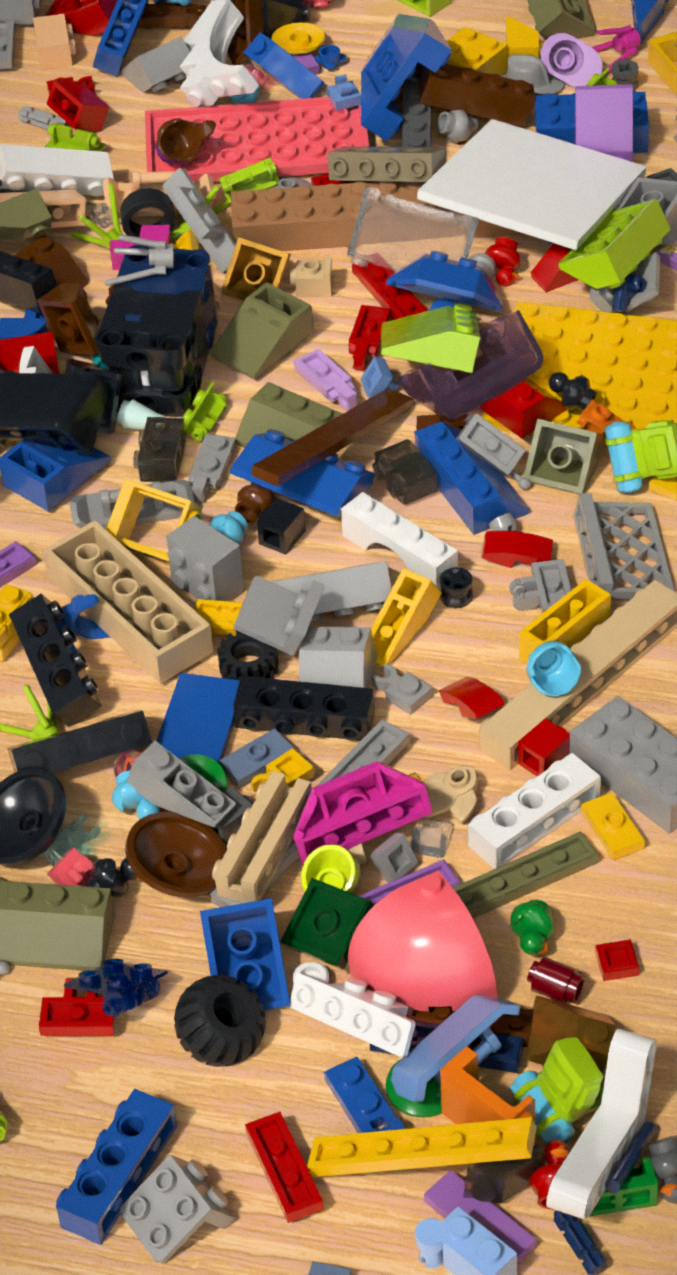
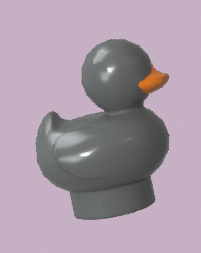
(665, 1166)

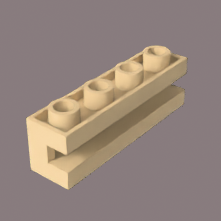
(261, 840)

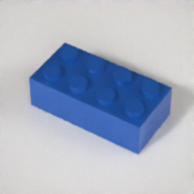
(556, 118)

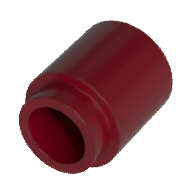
(555, 980)

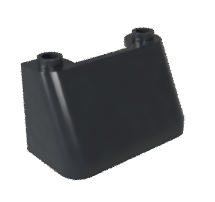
(52, 408)

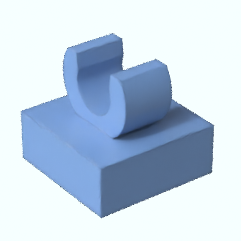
(343, 94)
(378, 377)

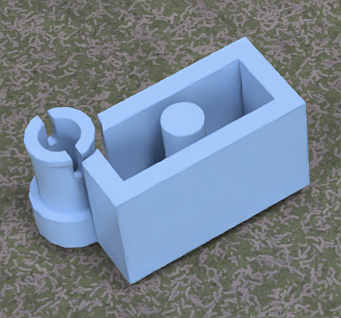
(463, 1246)

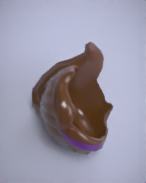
(182, 140)

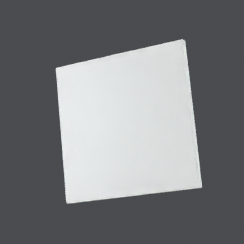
(532, 184)

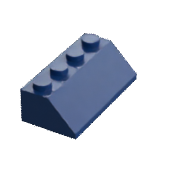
(466, 480)
(323, 486)

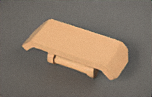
(153, 180)

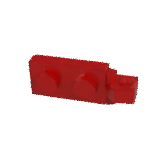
(366, 334)

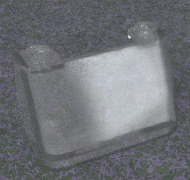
(398, 231)

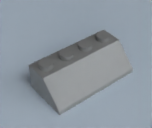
(346, 588)

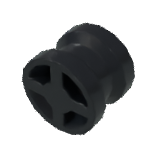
(456, 587)

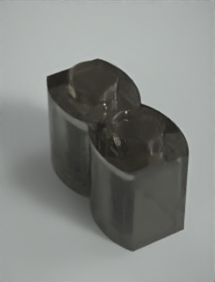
(405, 472)

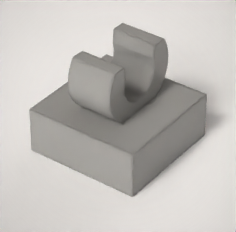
(394, 857)

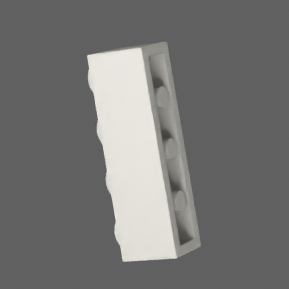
(53, 169)

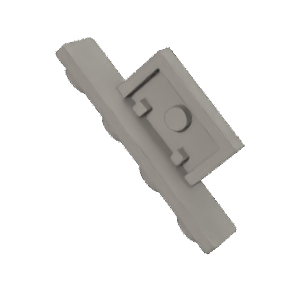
(200, 218)

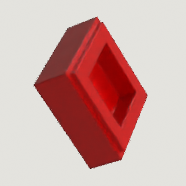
(617, 960)

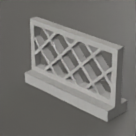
(598, 550)

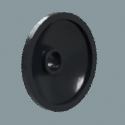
(29, 814)

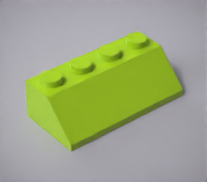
(617, 245)

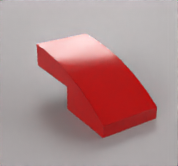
(509, 546)
(472, 697)

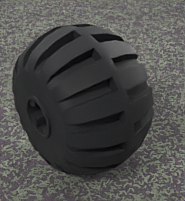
(219, 1020)

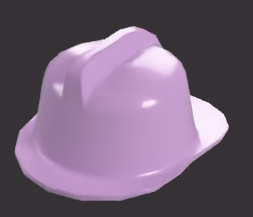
(570, 59)

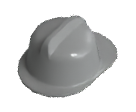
(533, 71)

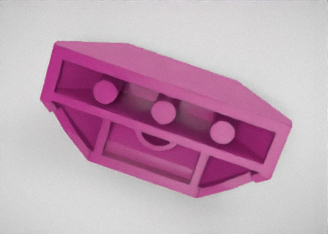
(359, 808)

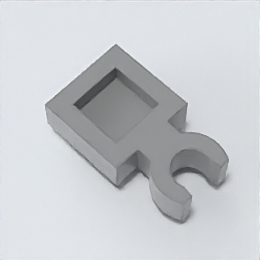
(404, 692)

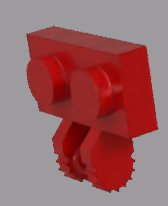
(75, 1015)

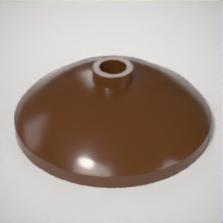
(174, 854)

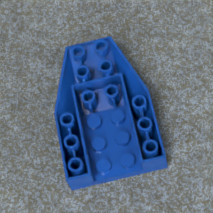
(391, 62)

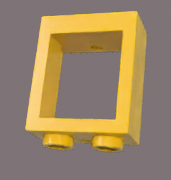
(661, 55)
(129, 506)

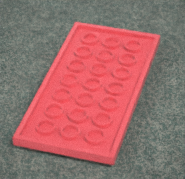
(287, 131)

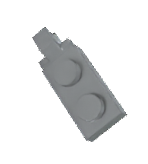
(211, 465)

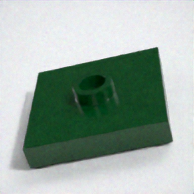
(325, 923)

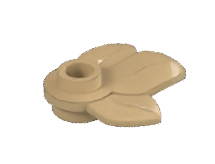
(448, 793)

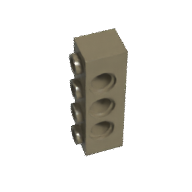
(385, 163)

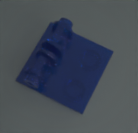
(121, 984)

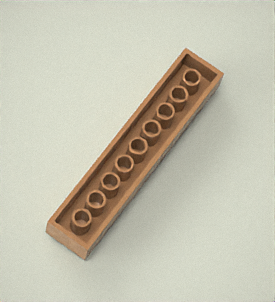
(318, 214)

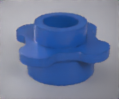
(330, 56)

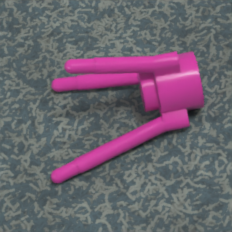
(625, 41)

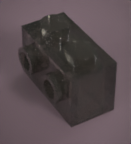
(160, 449)

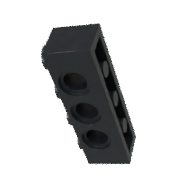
(55, 659)
(304, 708)

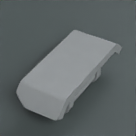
(100, 505)

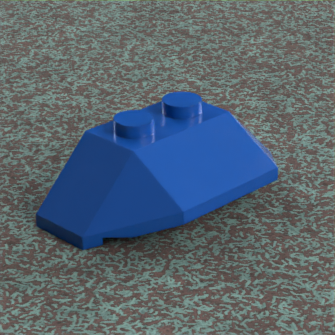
(448, 279)

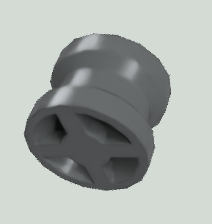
(625, 72)

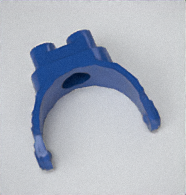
(80, 625)

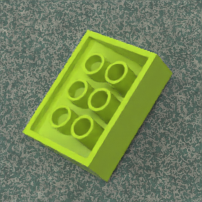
(438, 337)

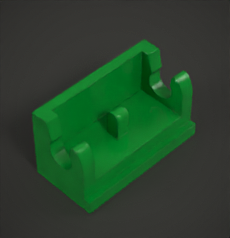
(637, 1192)

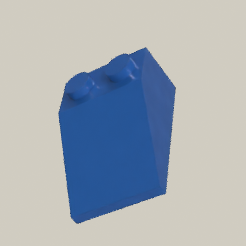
(246, 945)

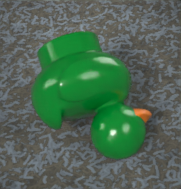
(533, 925)

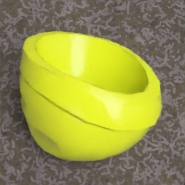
(332, 866)

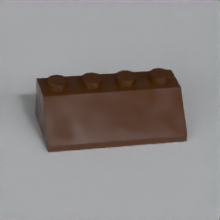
(476, 93)

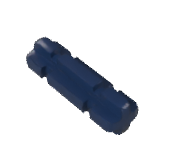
(581, 1242)

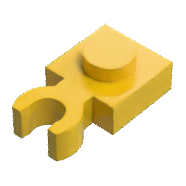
(291, 765)

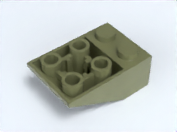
(263, 330)

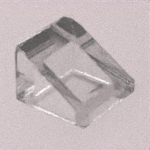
(432, 837)

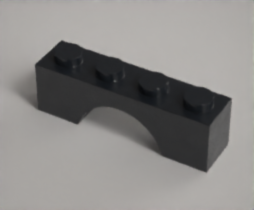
(83, 744)

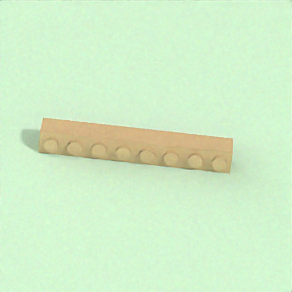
(603, 659)

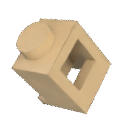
(312, 277)

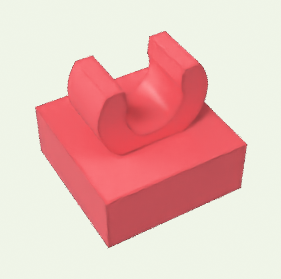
(71, 869)

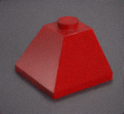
(522, 406)

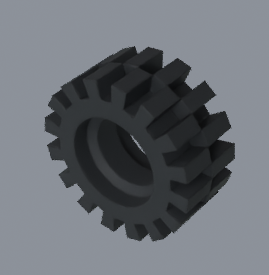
(244, 645)

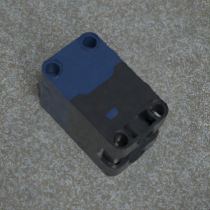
(160, 331)

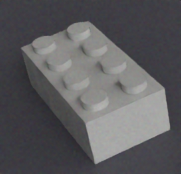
(632, 758)

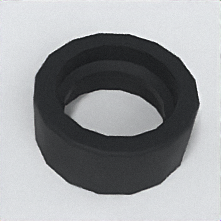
(143, 199)

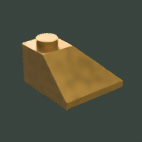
(252, 267)
(559, 1020)

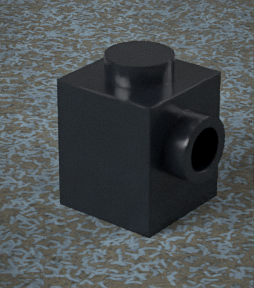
(281, 526)

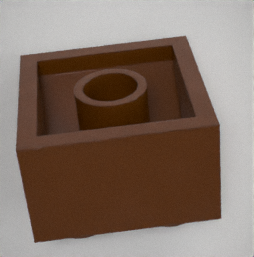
(54, 256)
(70, 319)

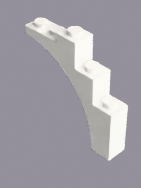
(206, 63)

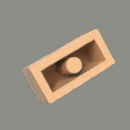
(54, 41)

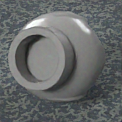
(457, 125)

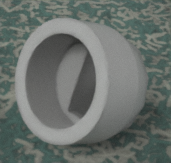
(503, 523)

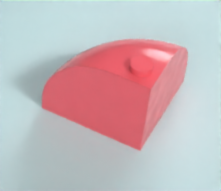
(422, 947)

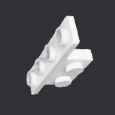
(355, 1010)

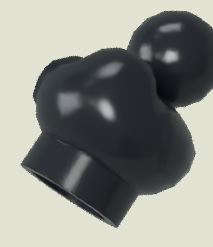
(576, 391)
(108, 876)

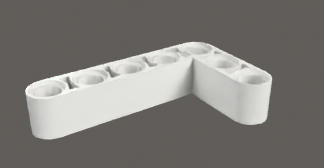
(612, 1128)

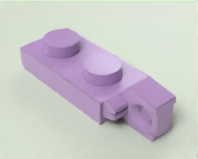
(327, 378)

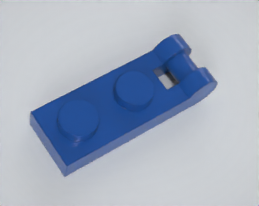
(360, 1097)

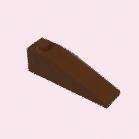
(247, 30)

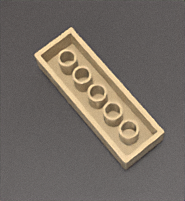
(133, 602)

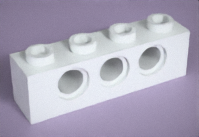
(533, 811)

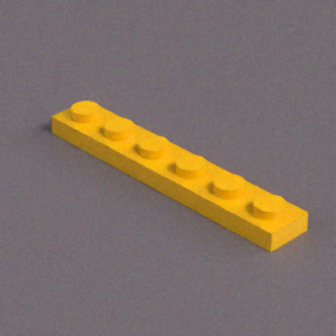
(422, 1147)

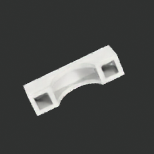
(371, 522)

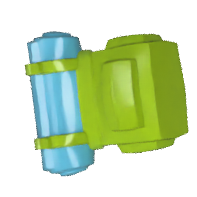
(641, 453)
(561, 1090)

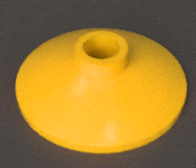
(299, 37)

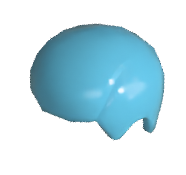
(553, 668)

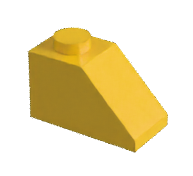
(522, 39)

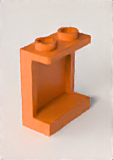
(469, 1100)

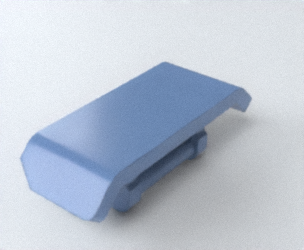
(447, 1040)

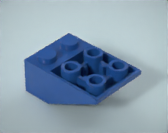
(46, 472)

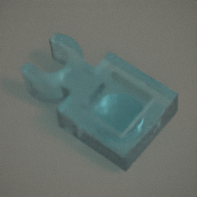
(71, 838)

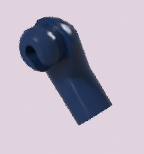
(628, 289)

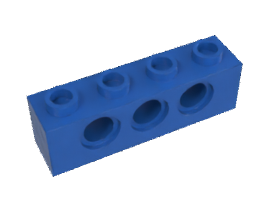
(119, 35)
(96, 1215)

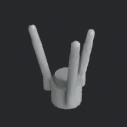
(159, 254)

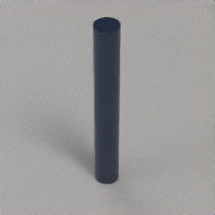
(630, 1157)

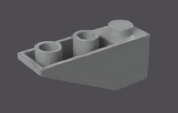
(177, 787)

